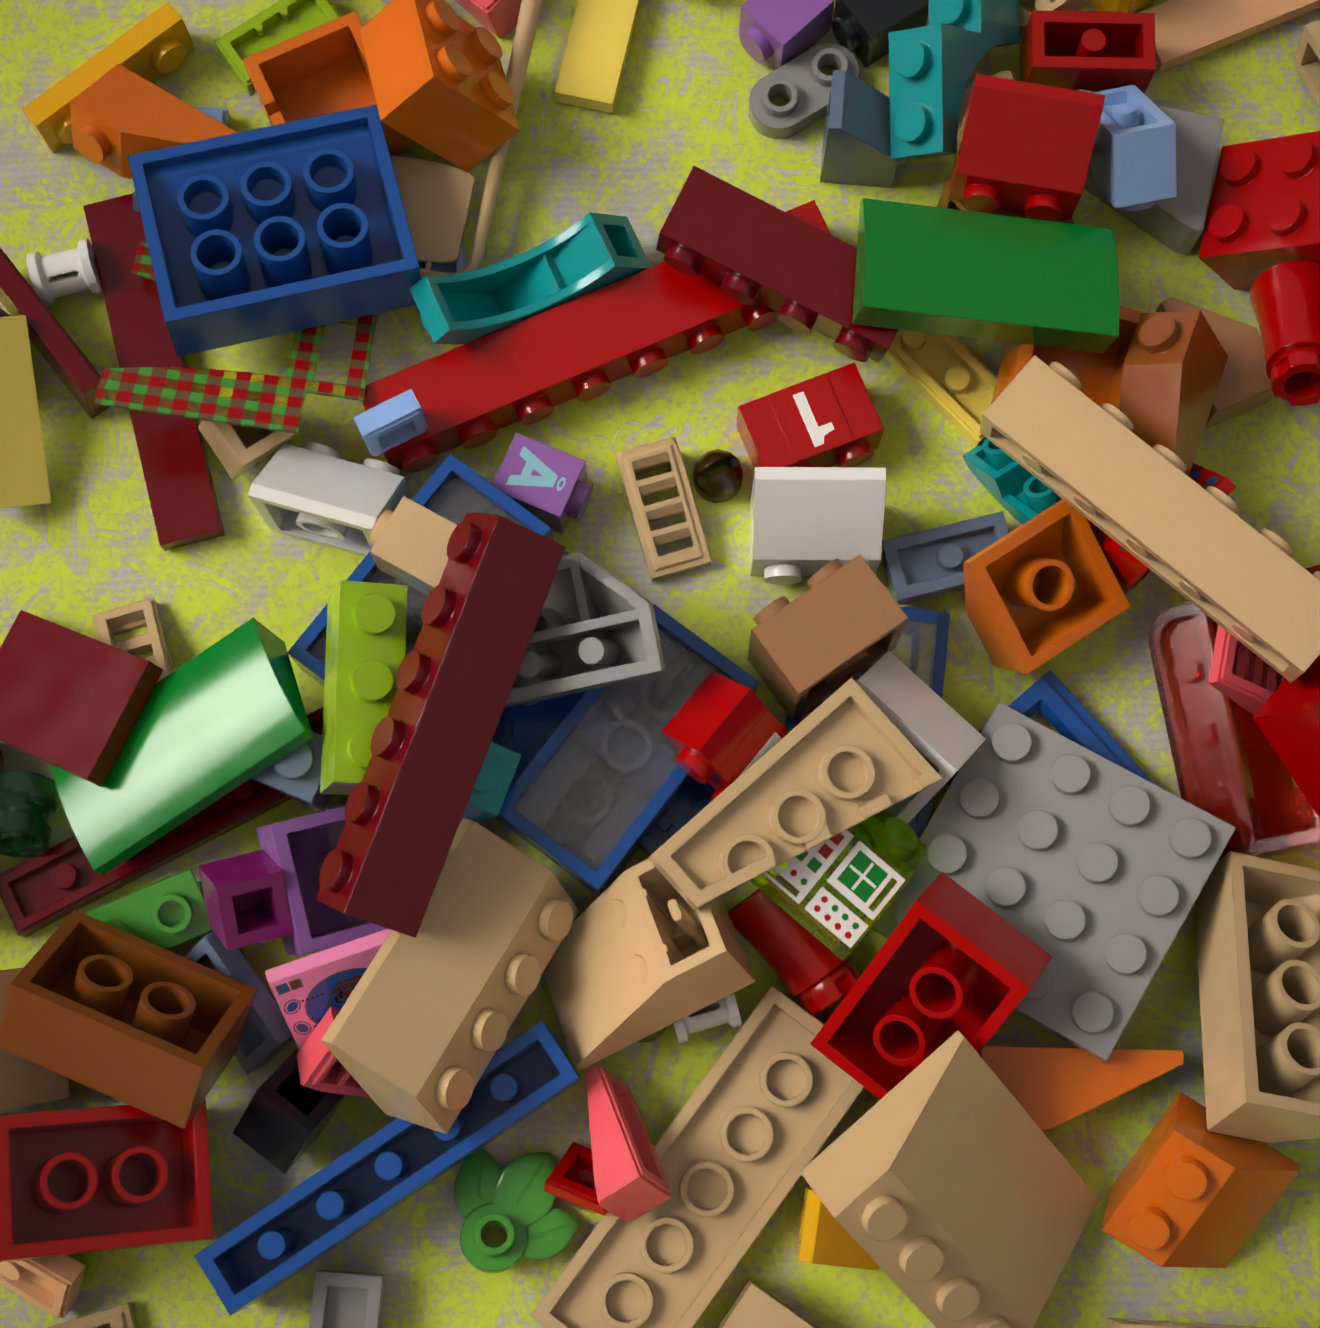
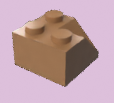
(824, 634)

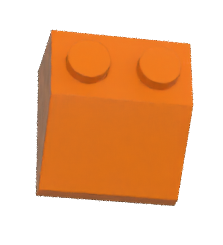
(1040, 589)
(1194, 1191)

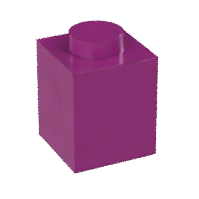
(246, 899)

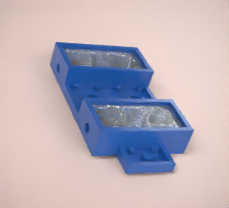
(592, 762)

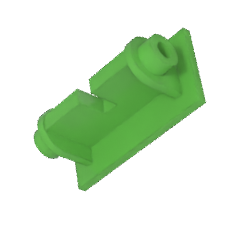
(161, 912)

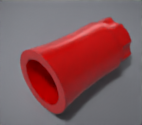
(1289, 324)
(793, 953)

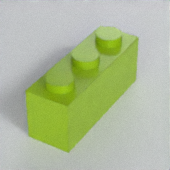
(360, 675)

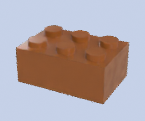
(125, 1018)

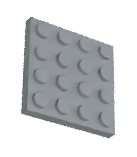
(1074, 861)

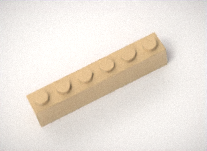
(1160, 514)

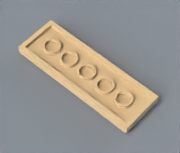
(728, 1171)

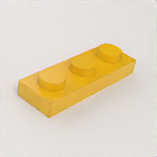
(147, 49)

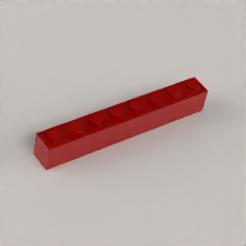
(566, 355)

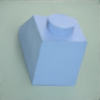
(1134, 151)

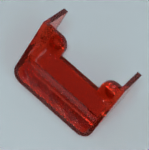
(1218, 747)

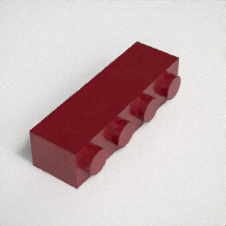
(769, 260)

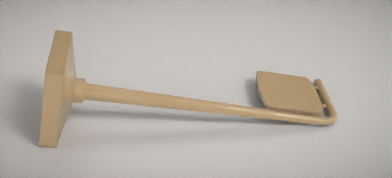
(440, 195)

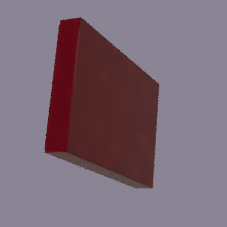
(69, 696)

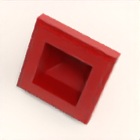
(574, 1180)

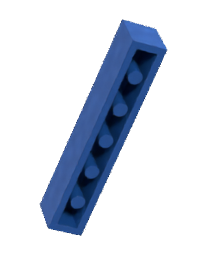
(382, 1174)

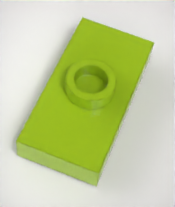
(271, 27)

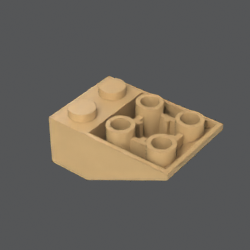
(640, 964)

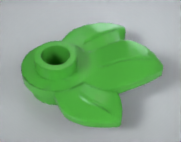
(517, 1204)

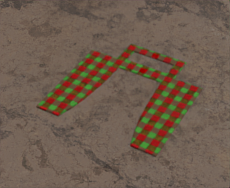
(235, 395)

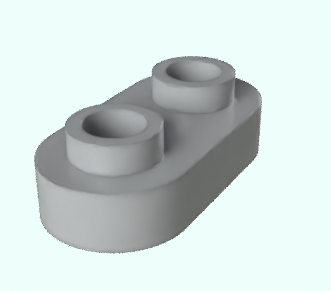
(803, 87)

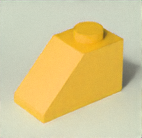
(825, 1240)

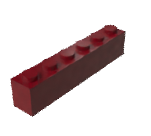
(439, 723)

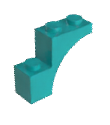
(933, 70)
(571, 264)

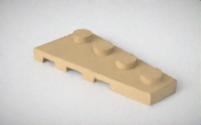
(806, 789)

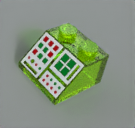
(846, 880)

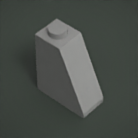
(1180, 219)

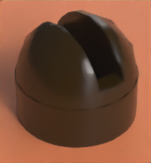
(722, 486)

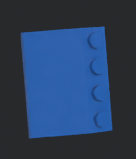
(275, 230)

